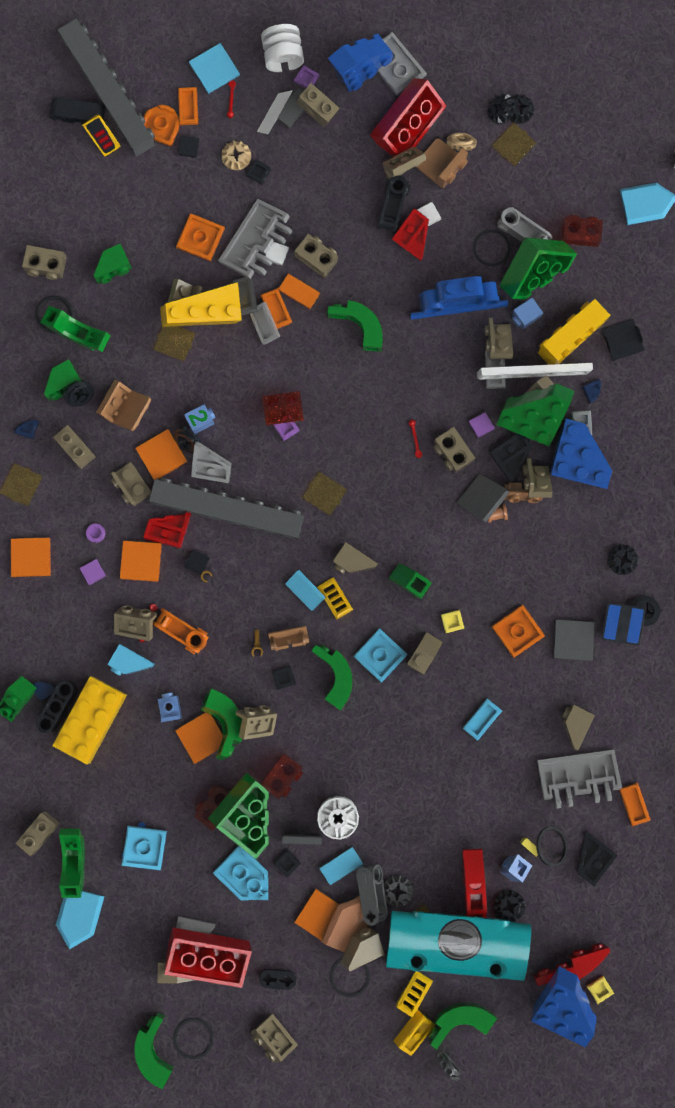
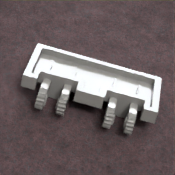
(255, 235)
(580, 773)

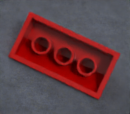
(409, 118)
(207, 957)

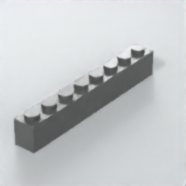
(106, 87)
(227, 509)

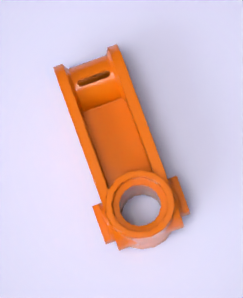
(181, 631)

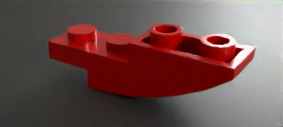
(474, 883)
(581, 963)

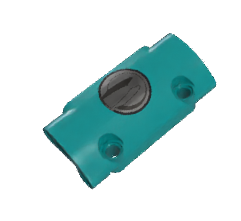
(458, 944)

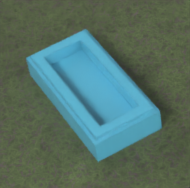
(305, 590)
(482, 719)
(341, 865)

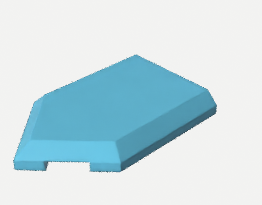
(646, 202)
(243, 876)
(79, 918)

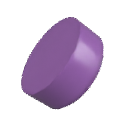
(95, 533)

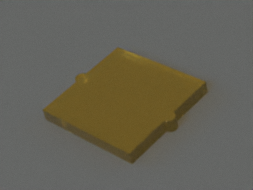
(514, 144)
(174, 342)
(21, 484)
(324, 493)

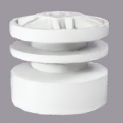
(282, 45)
(338, 829)

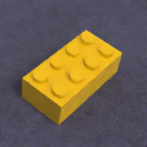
(89, 720)

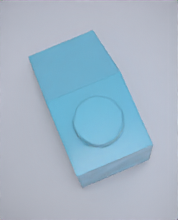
(127, 661)

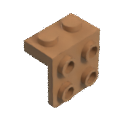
(442, 163)
(123, 406)

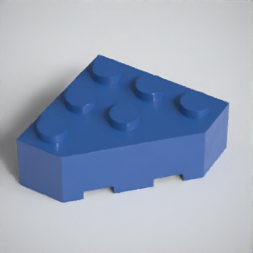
(360, 61)
(579, 456)
(565, 1008)

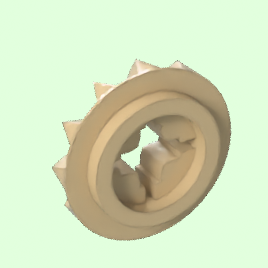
(461, 140)
(230, 161)

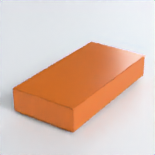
(188, 106)
(299, 291)
(277, 308)
(634, 804)

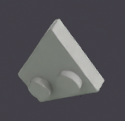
(209, 465)

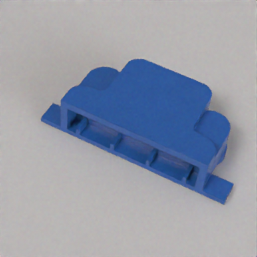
(458, 297)

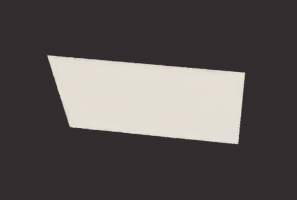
(274, 112)

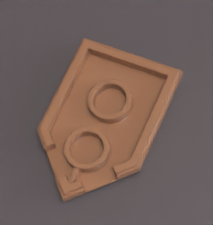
(344, 924)

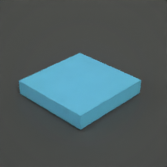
(214, 68)
(380, 655)
(144, 847)

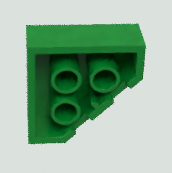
(536, 265)
(537, 413)
(245, 816)

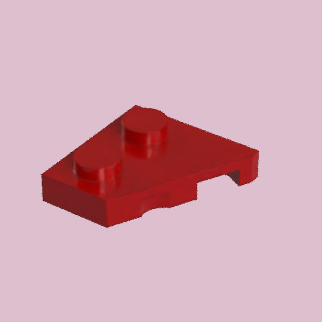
(413, 234)
(168, 530)

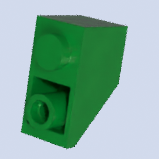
(112, 263)
(59, 379)
(410, 581)
(16, 698)

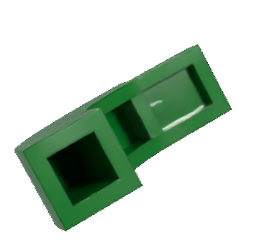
(364, 318)
(74, 330)
(343, 677)
(225, 712)
(72, 863)
(461, 1014)
(148, 1062)

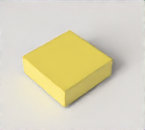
(452, 621)
(529, 845)
(600, 989)

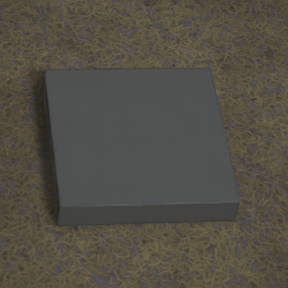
(482, 498)
(573, 640)

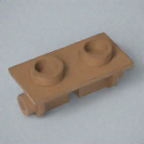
(516, 493)
(295, 636)

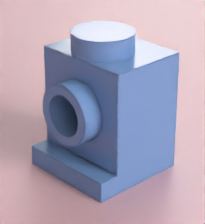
(175, 712)
(512, 866)

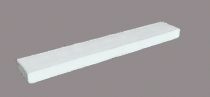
(534, 371)

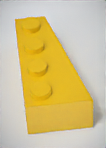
(206, 308)
(572, 334)

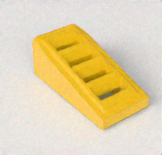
(344, 611)
(411, 1011)

